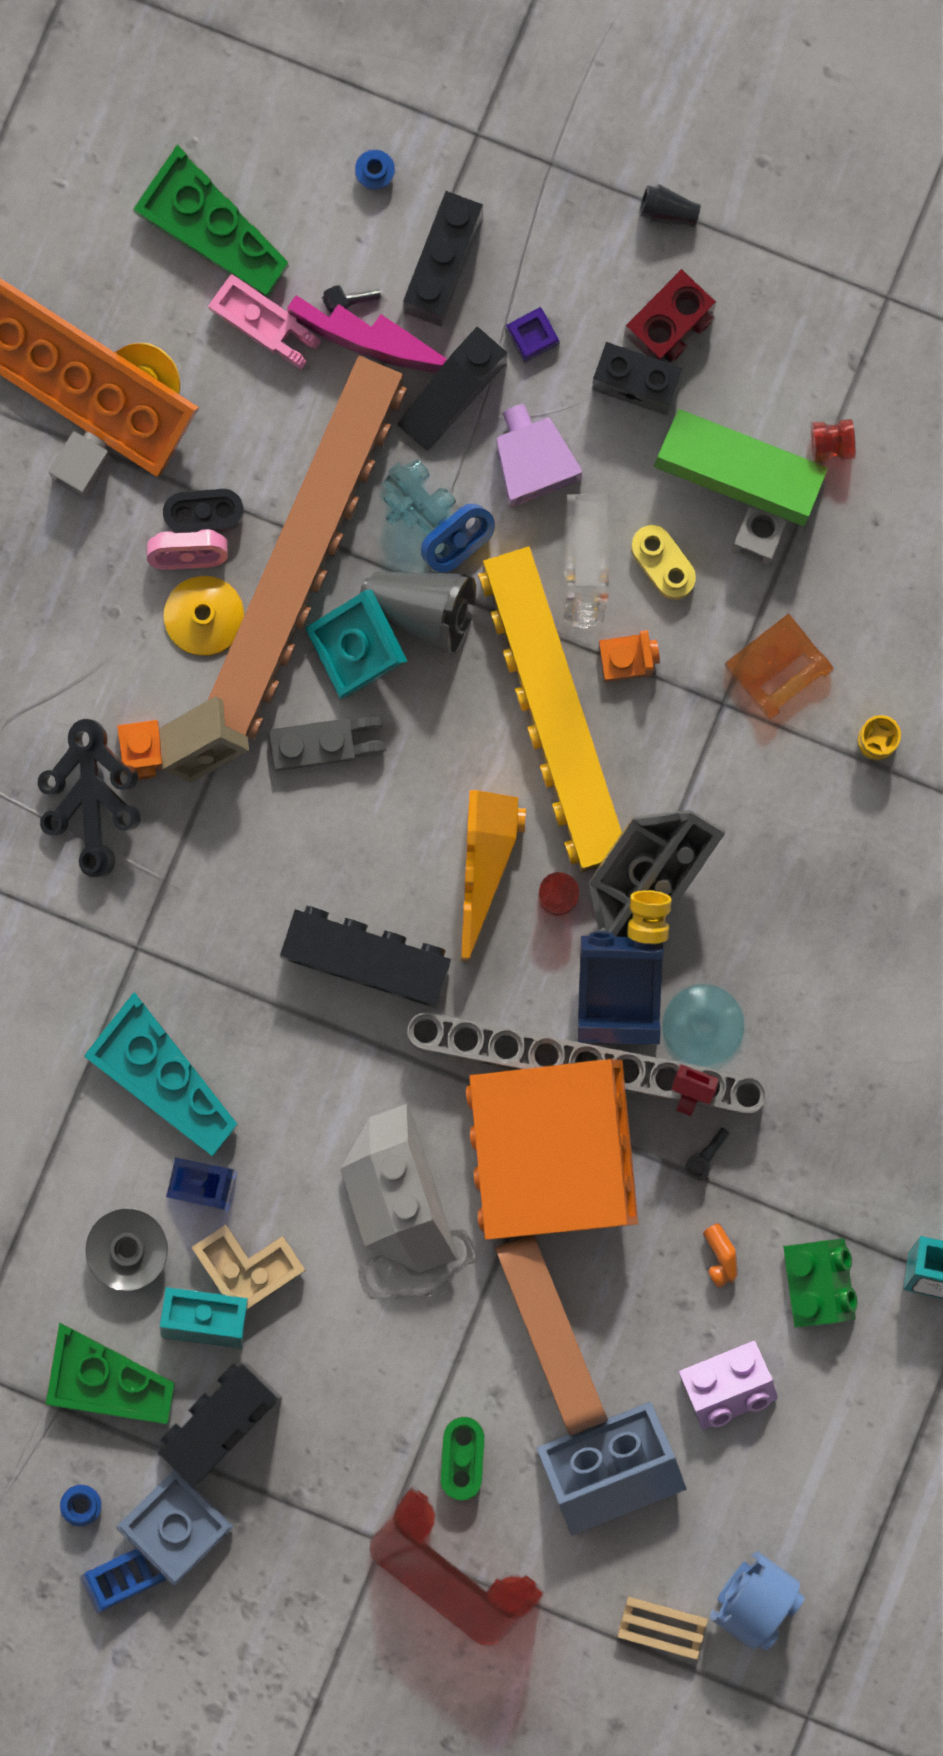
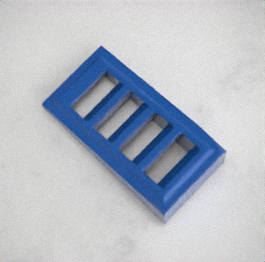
(95, 1592)

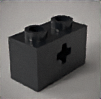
(636, 378)

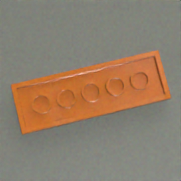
(90, 383)

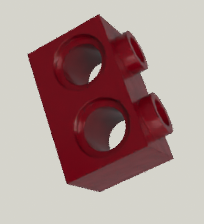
(663, 313)

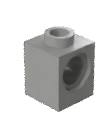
(80, 463)
(754, 547)

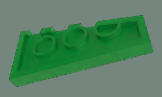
(201, 218)

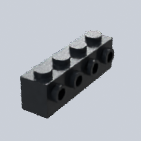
(366, 958)

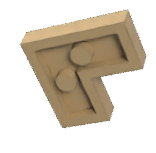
(246, 1276)

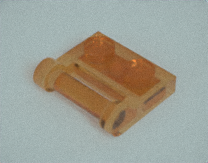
(772, 654)

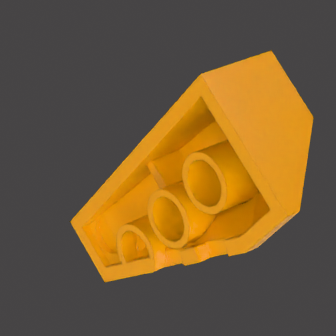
(490, 842)

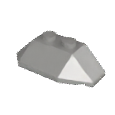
(397, 1194)

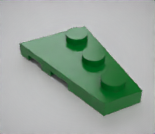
(104, 1381)

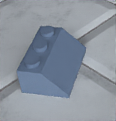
(611, 1468)

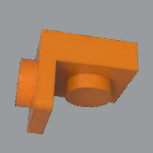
(628, 656)
(141, 747)

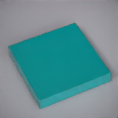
(356, 644)

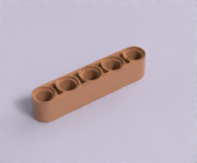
(551, 1334)

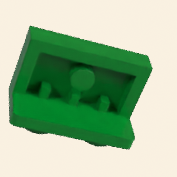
(820, 1282)

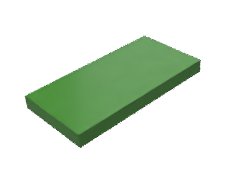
(741, 467)

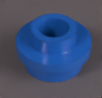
(374, 181)
(68, 1510)

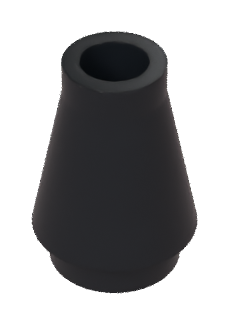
(668, 207)

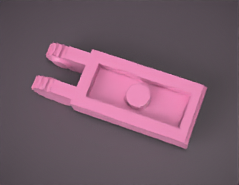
(261, 320)

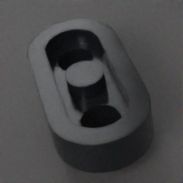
(203, 510)

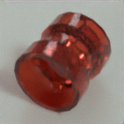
(833, 440)
(555, 899)

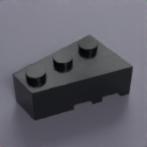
(218, 1423)

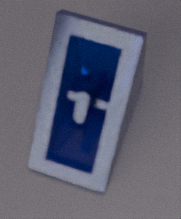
(201, 1184)

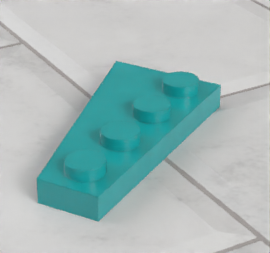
(154, 1070)

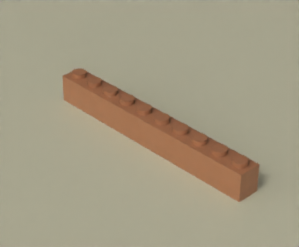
(305, 543)

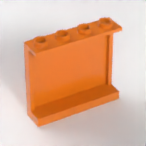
(552, 1149)

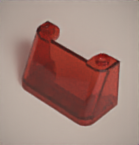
(479, 1613)

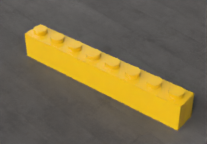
(553, 706)

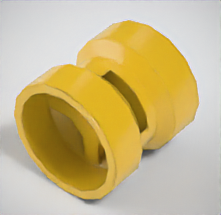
(884, 733)
(649, 917)

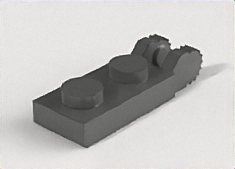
(322, 743)

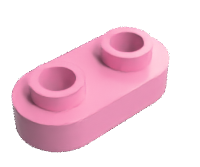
(187, 550)

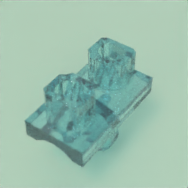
(411, 500)

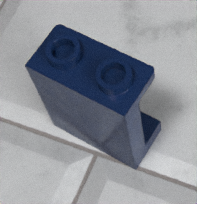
(619, 990)

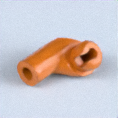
(726, 1255)

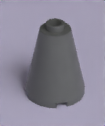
(426, 605)

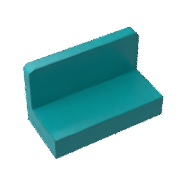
(203, 1317)

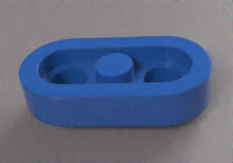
(457, 540)

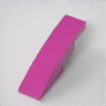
(382, 341)

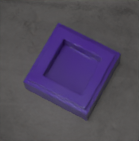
(532, 334)

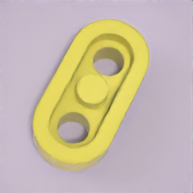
(663, 561)

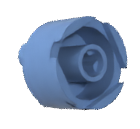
(757, 1602)

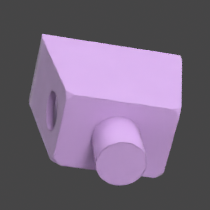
(533, 458)

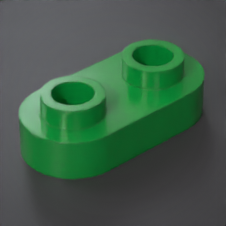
(462, 1458)

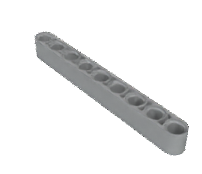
(569, 1051)

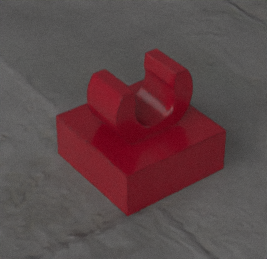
(694, 1087)

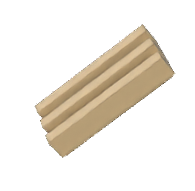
(696, 1637)

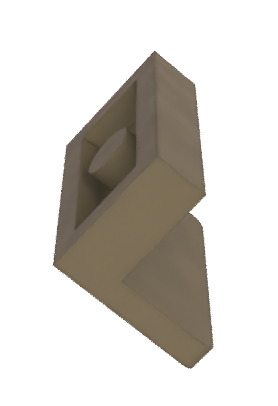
(200, 742)

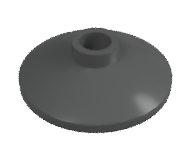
(105, 1243)

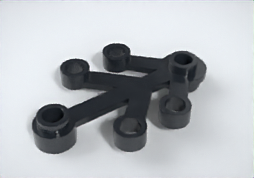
(90, 792)

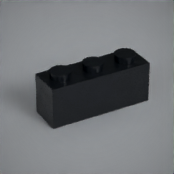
(443, 258)

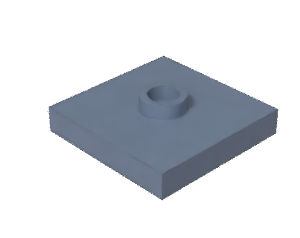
(174, 1528)

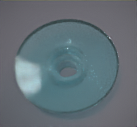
(690, 1042)

